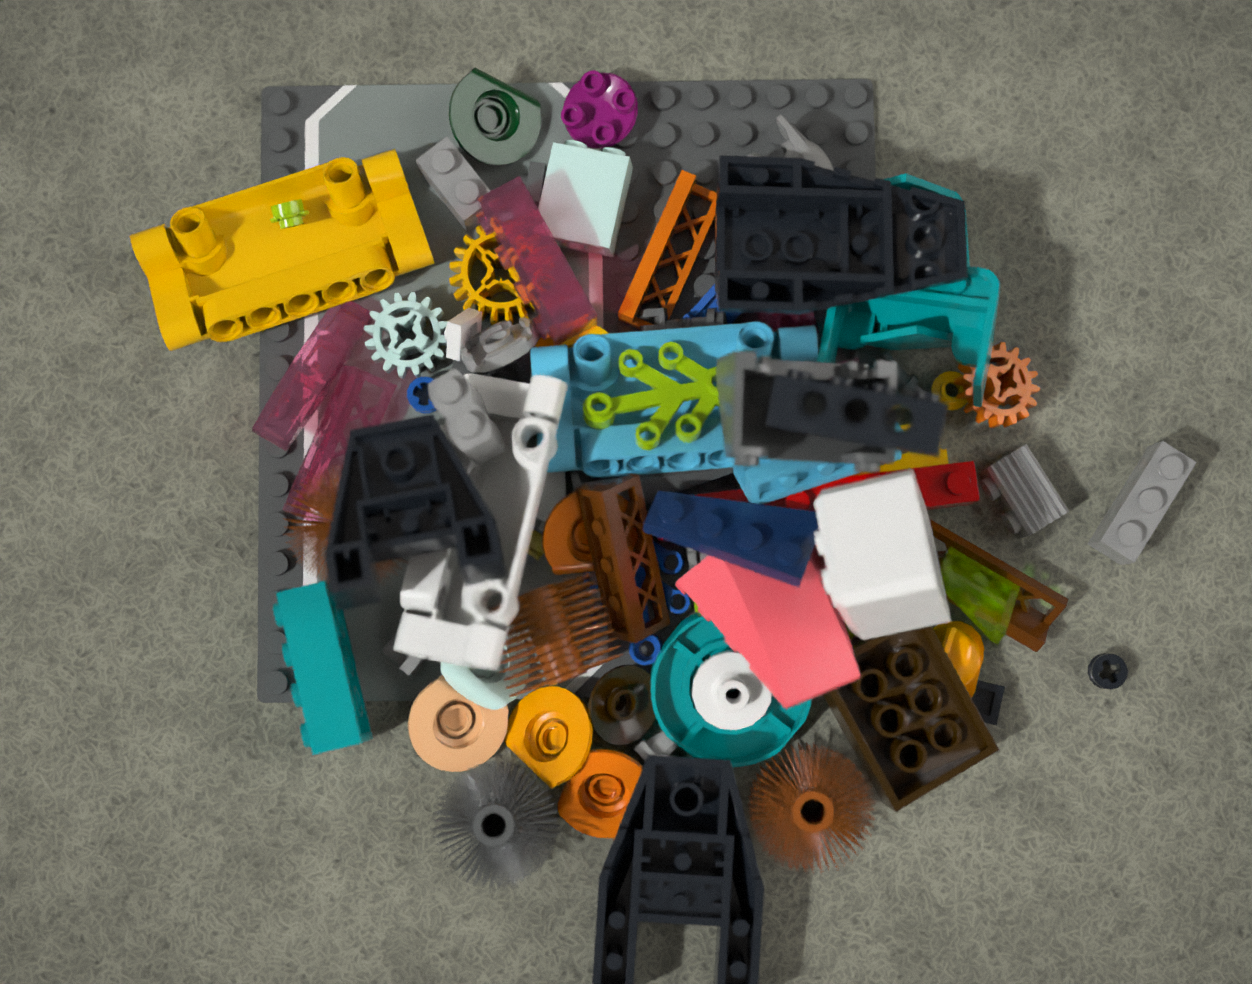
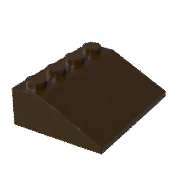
(909, 716)

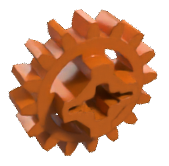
(1005, 384)

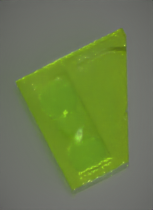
(979, 593)

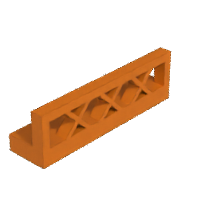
(660, 243)

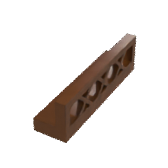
(616, 564)
(1026, 623)

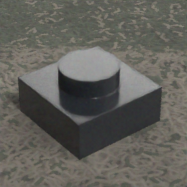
(988, 701)

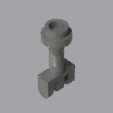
(713, 318)

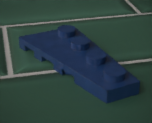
(742, 533)

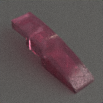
(311, 374)

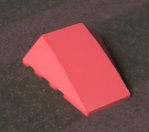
(782, 630)

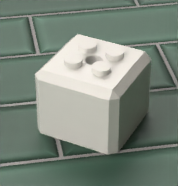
(880, 556)

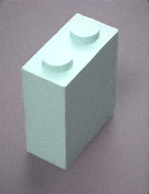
(585, 196)

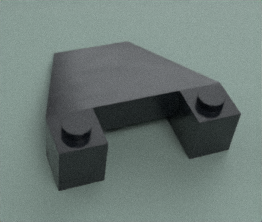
(401, 499)

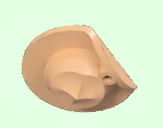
(452, 730)

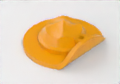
(550, 733)

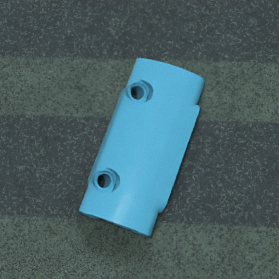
(614, 449)

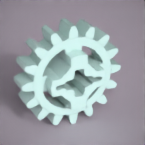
(398, 349)

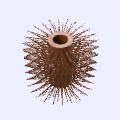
(321, 527)
(553, 634)
(826, 815)

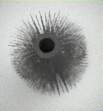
(474, 817)

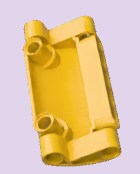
(236, 273)

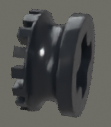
(1096, 666)

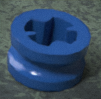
(414, 401)

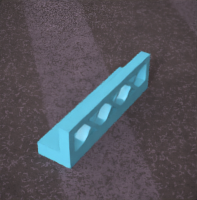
(784, 478)

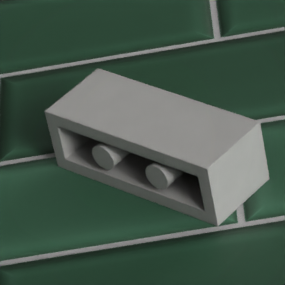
(1142, 503)

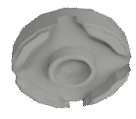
(499, 345)

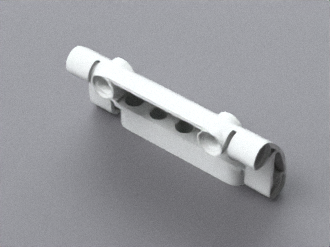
(443, 615)

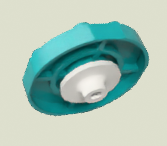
(699, 711)

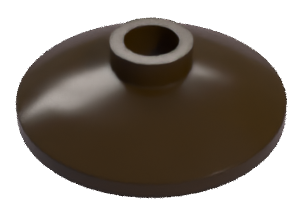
(634, 711)

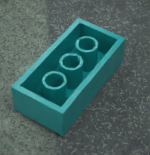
(323, 668)

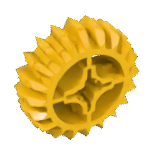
(489, 285)

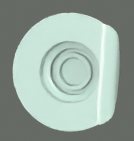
(484, 685)

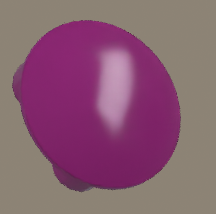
(600, 109)

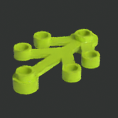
(666, 394)

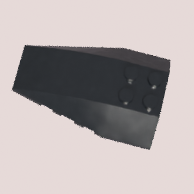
(825, 238)

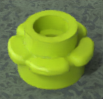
(289, 214)

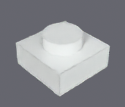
(461, 331)

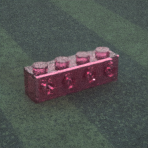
(536, 261)

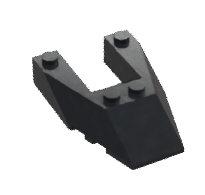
(681, 861)

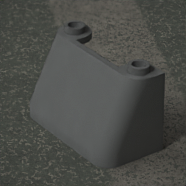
(744, 403)

